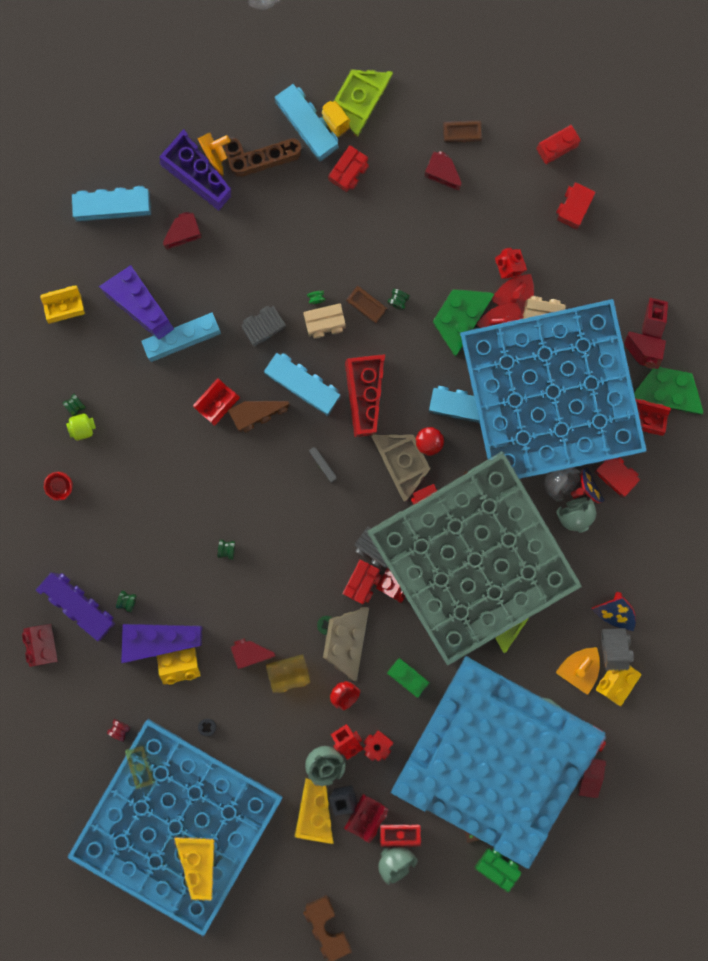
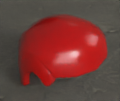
(429, 441)
(58, 485)
(344, 695)

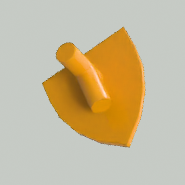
(214, 150)
(581, 669)

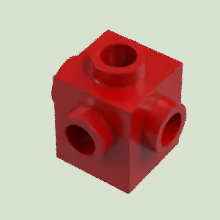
(510, 263)
(383, 741)
(347, 742)

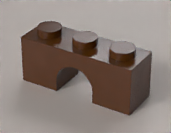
(333, 945)

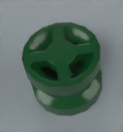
(398, 299)
(74, 405)
(226, 549)
(126, 601)
(323, 624)

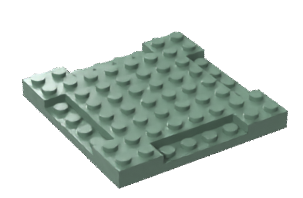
(474, 558)

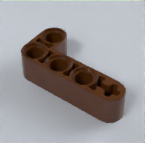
(263, 153)

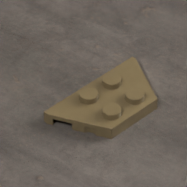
(403, 461)
(345, 641)

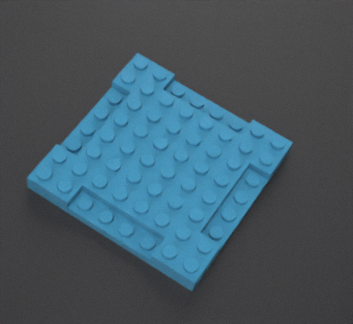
(554, 389)
(498, 762)
(192, 797)

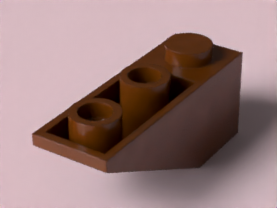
(252, 412)

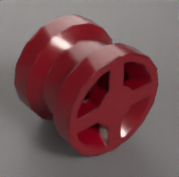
(118, 730)

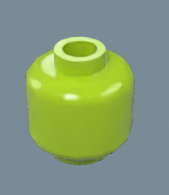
(80, 427)

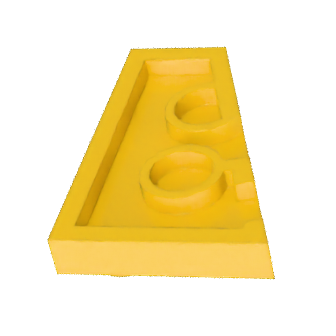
(314, 816)
(197, 862)

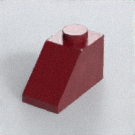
(443, 170)
(182, 231)
(655, 318)
(645, 349)
(249, 653)
(592, 779)

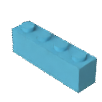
(306, 122)
(111, 204)
(182, 337)
(302, 384)
(453, 404)

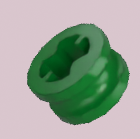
(316, 297)

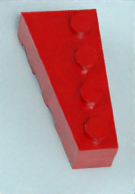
(364, 389)

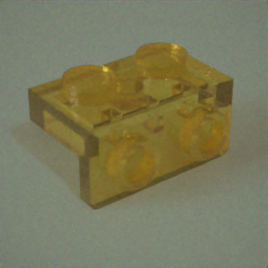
(288, 673)

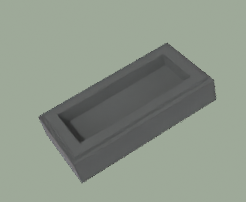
(323, 465)

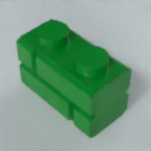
(408, 677)
(498, 869)

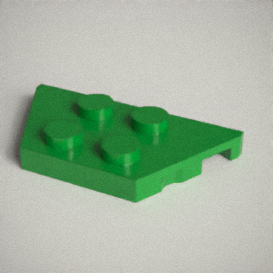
(459, 315)
(671, 389)

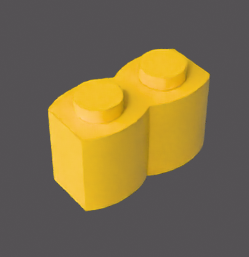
(335, 118)

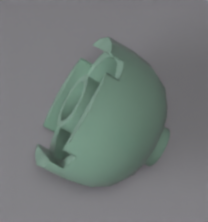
(577, 515)
(324, 765)
(395, 864)

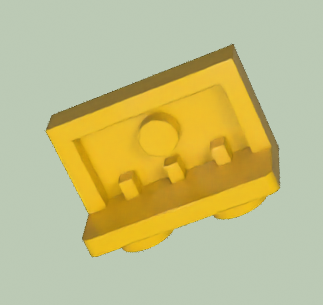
(62, 304)
(178, 666)
(618, 684)

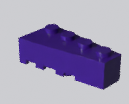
(193, 169)
(133, 297)
(76, 605)
(155, 640)

